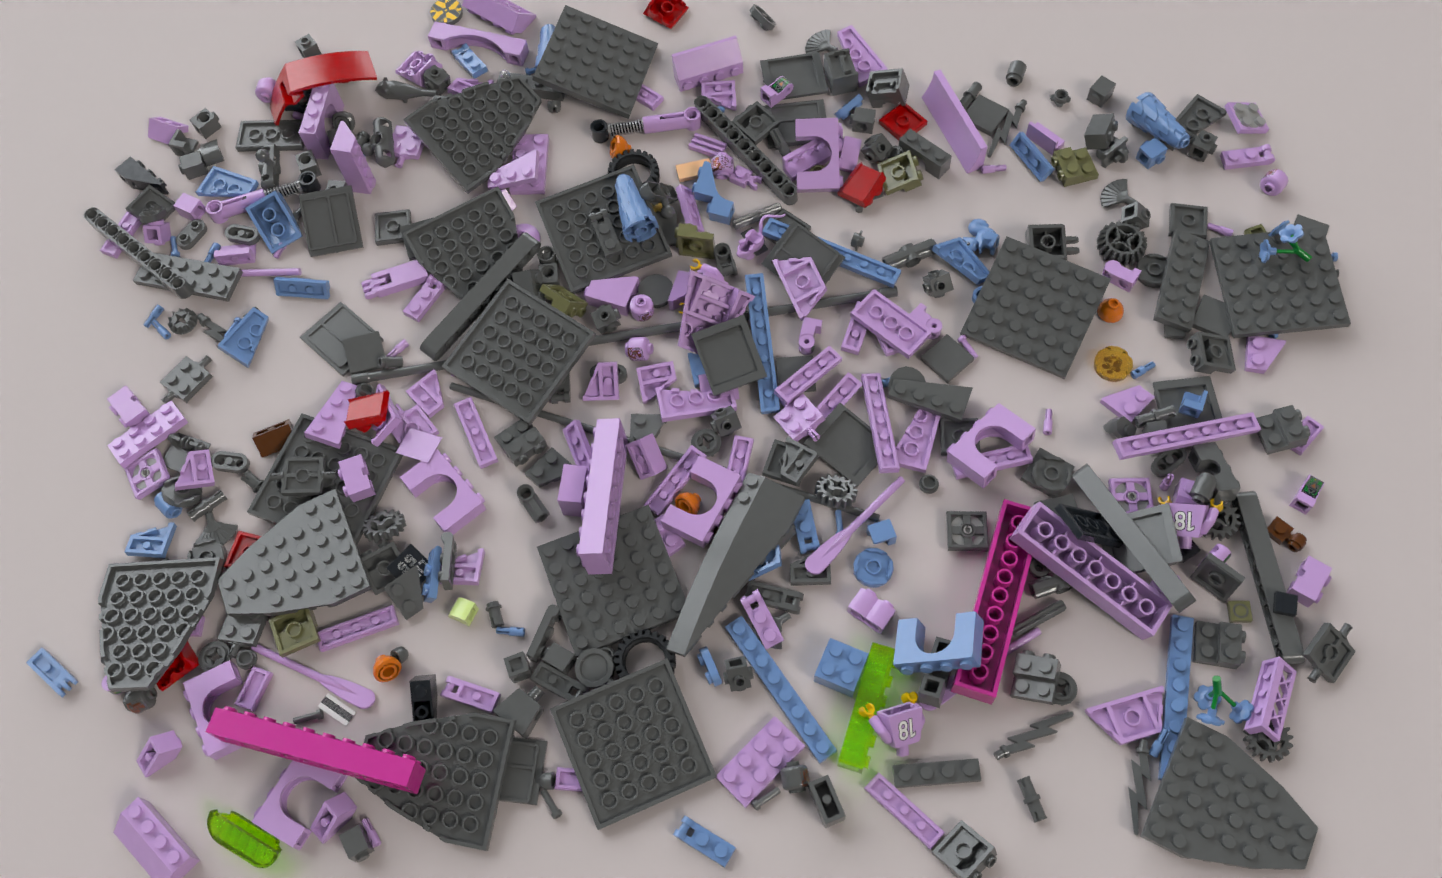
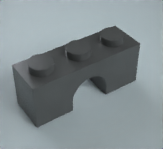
(936, 160)
(1210, 459)
(934, 683)

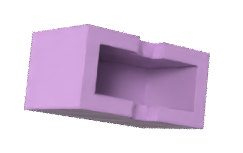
(128, 407)
(356, 479)
(1310, 580)

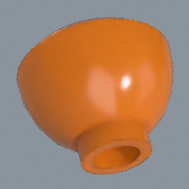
(618, 145)
(1110, 310)
(688, 502)
(386, 668)

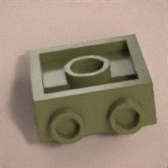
(1073, 166)
(901, 173)
(694, 243)
(564, 300)
(294, 631)

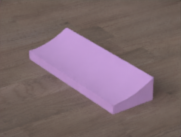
(955, 123)

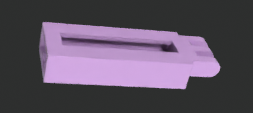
(402, 278)

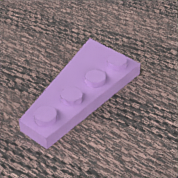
(861, 54)
(690, 404)
(329, 423)
(917, 442)

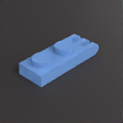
(431, 571)
(51, 671)

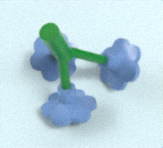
(1289, 234)
(1211, 696)

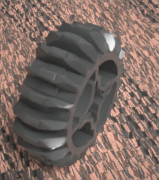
(1120, 248)

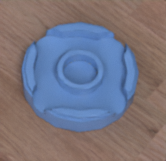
(873, 567)

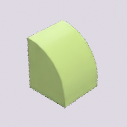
(463, 611)

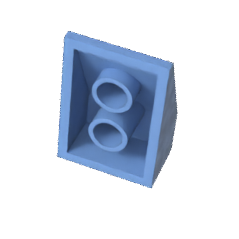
(274, 221)

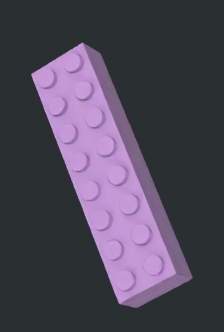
(603, 497)
(1092, 572)

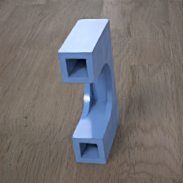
(961, 653)

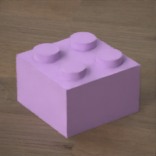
(572, 489)

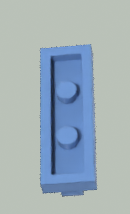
(1031, 156)
(302, 288)

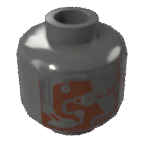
(139, 700)
(794, 777)

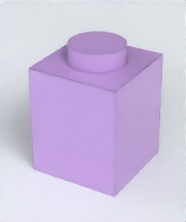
(189, 207)

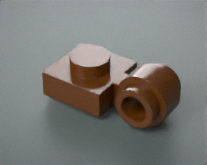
(1281, 531)

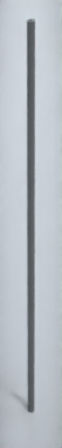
(665, 452)

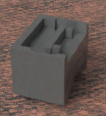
(840, 72)
(887, 86)

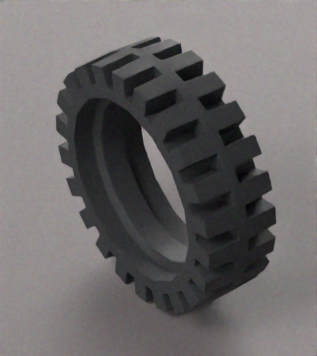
(636, 158)
(635, 639)

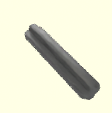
(756, 216)
(1039, 618)

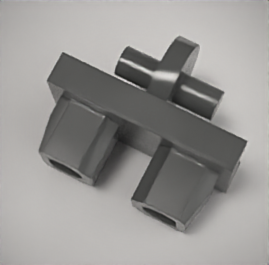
(1115, 153)

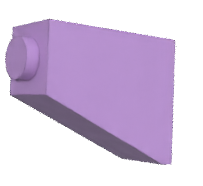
(612, 291)

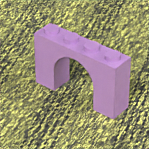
(322, 104)
(825, 131)
(996, 423)
(466, 503)
(700, 527)
(201, 694)
(274, 814)

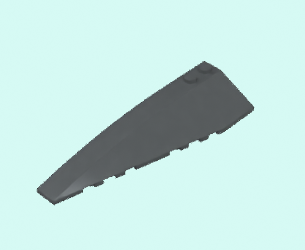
(747, 534)

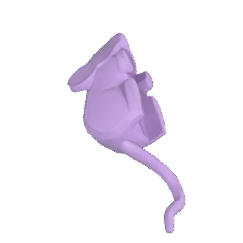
(753, 240)

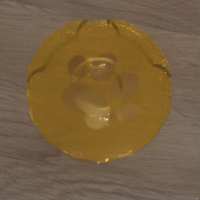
(1113, 364)

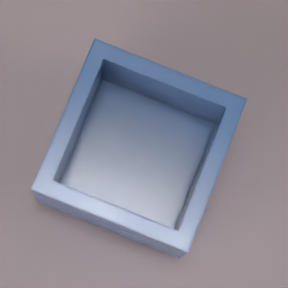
(841, 667)

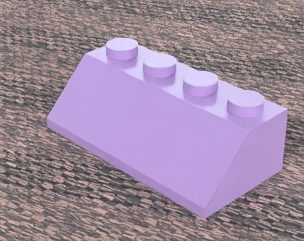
(502, 14)
(707, 63)
(352, 161)
(154, 841)

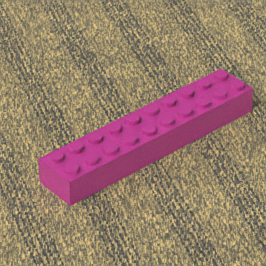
(997, 605)
(316, 749)

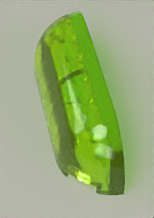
(243, 838)

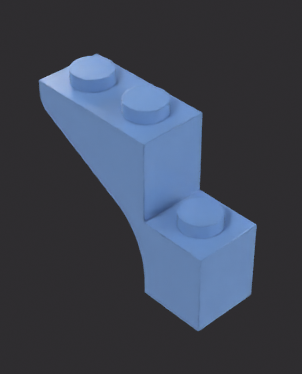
(704, 190)

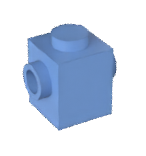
(1151, 153)

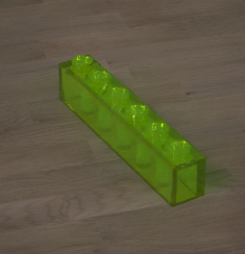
(871, 690)

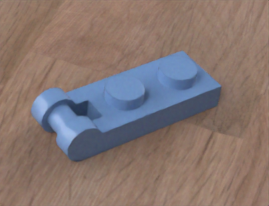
(469, 61)
(806, 529)
(705, 842)

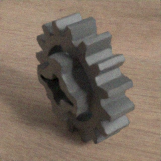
(836, 491)
(384, 525)
(1221, 527)
(1267, 749)

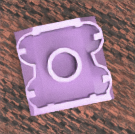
(416, 65)

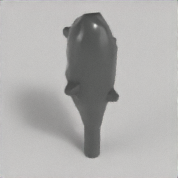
(401, 91)

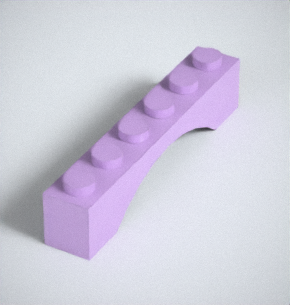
(448, 36)

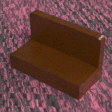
(272, 438)

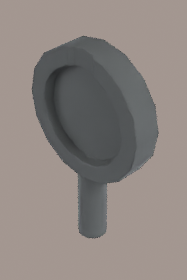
(594, 668)

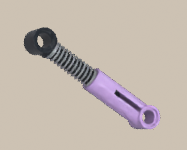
(688, 119)
(222, 210)

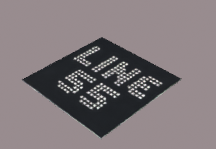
(407, 560)

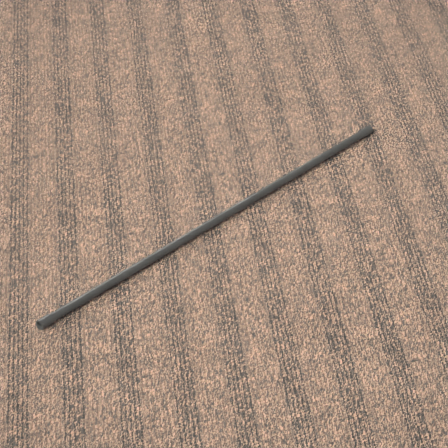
(368, 377)

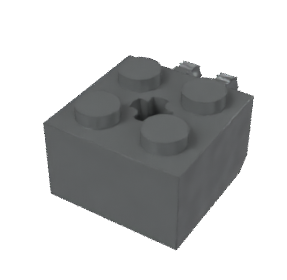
(1053, 237)

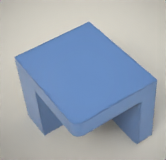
(1192, 404)
(882, 532)

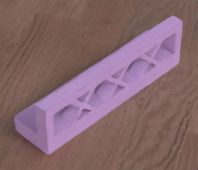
(804, 161)
(1266, 695)

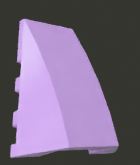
(709, 304)

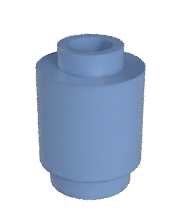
(166, 509)

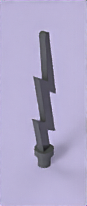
(1019, 109)
(215, 331)
(1020, 741)
(1138, 771)

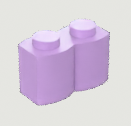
(871, 610)

